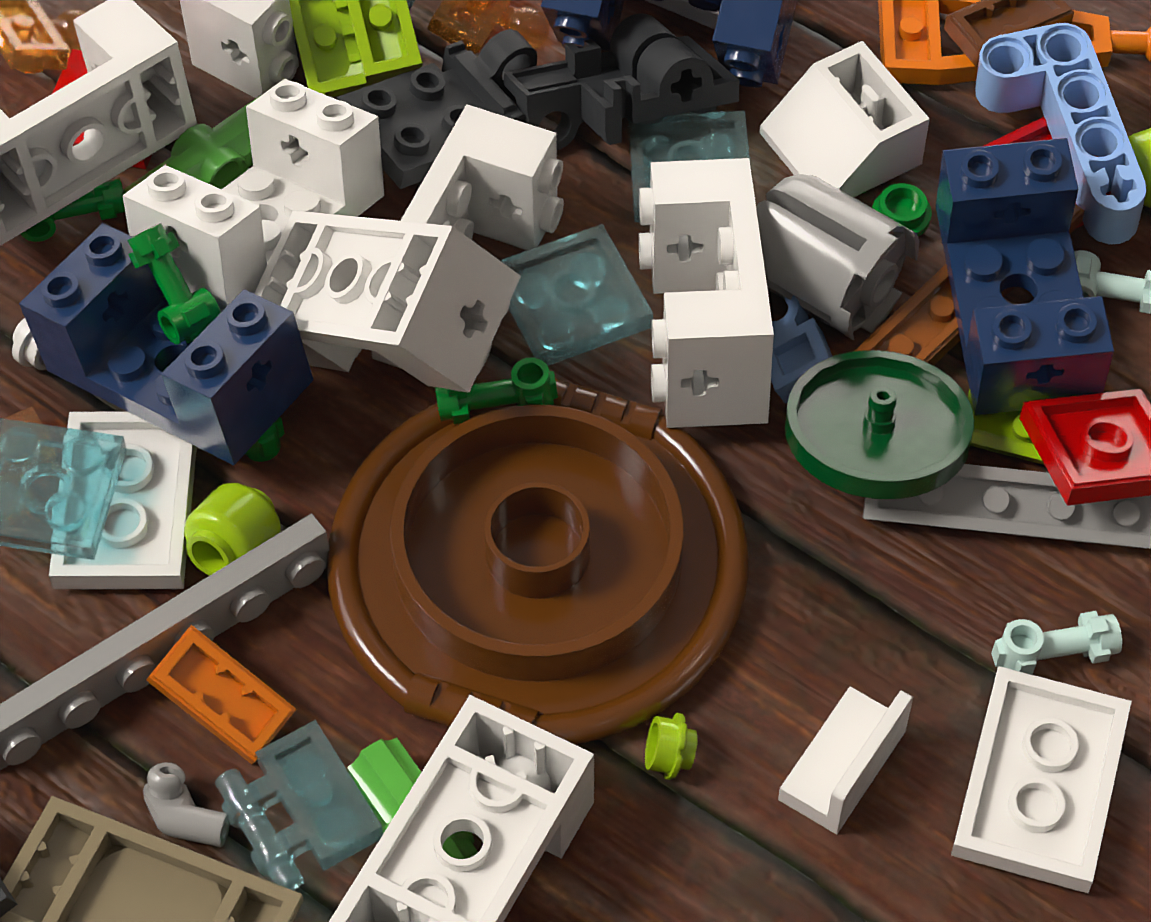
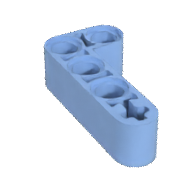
(1062, 75)

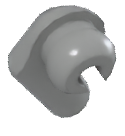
(175, 810)

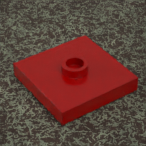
(1094, 444)

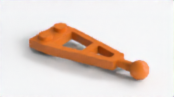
(913, 41)

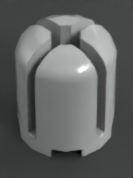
(832, 253)

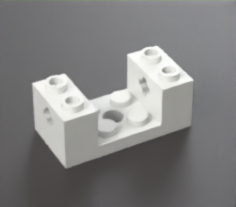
(242, 41)
(126, 105)
(305, 158)
(493, 182)
(390, 288)
(715, 293)
(489, 778)

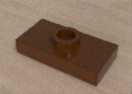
(990, 18)

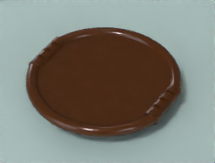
(540, 563)

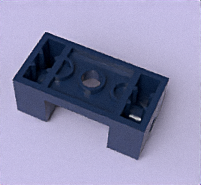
(747, 35)
(1008, 226)
(104, 335)

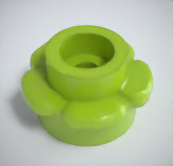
(670, 746)

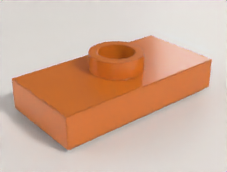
(221, 694)

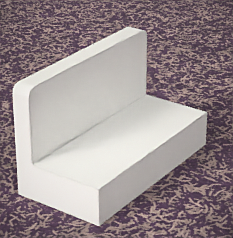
(845, 757)

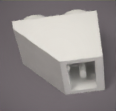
(848, 123)

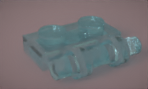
(317, 794)

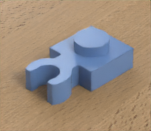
(796, 348)

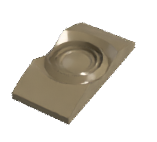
(105, 871)

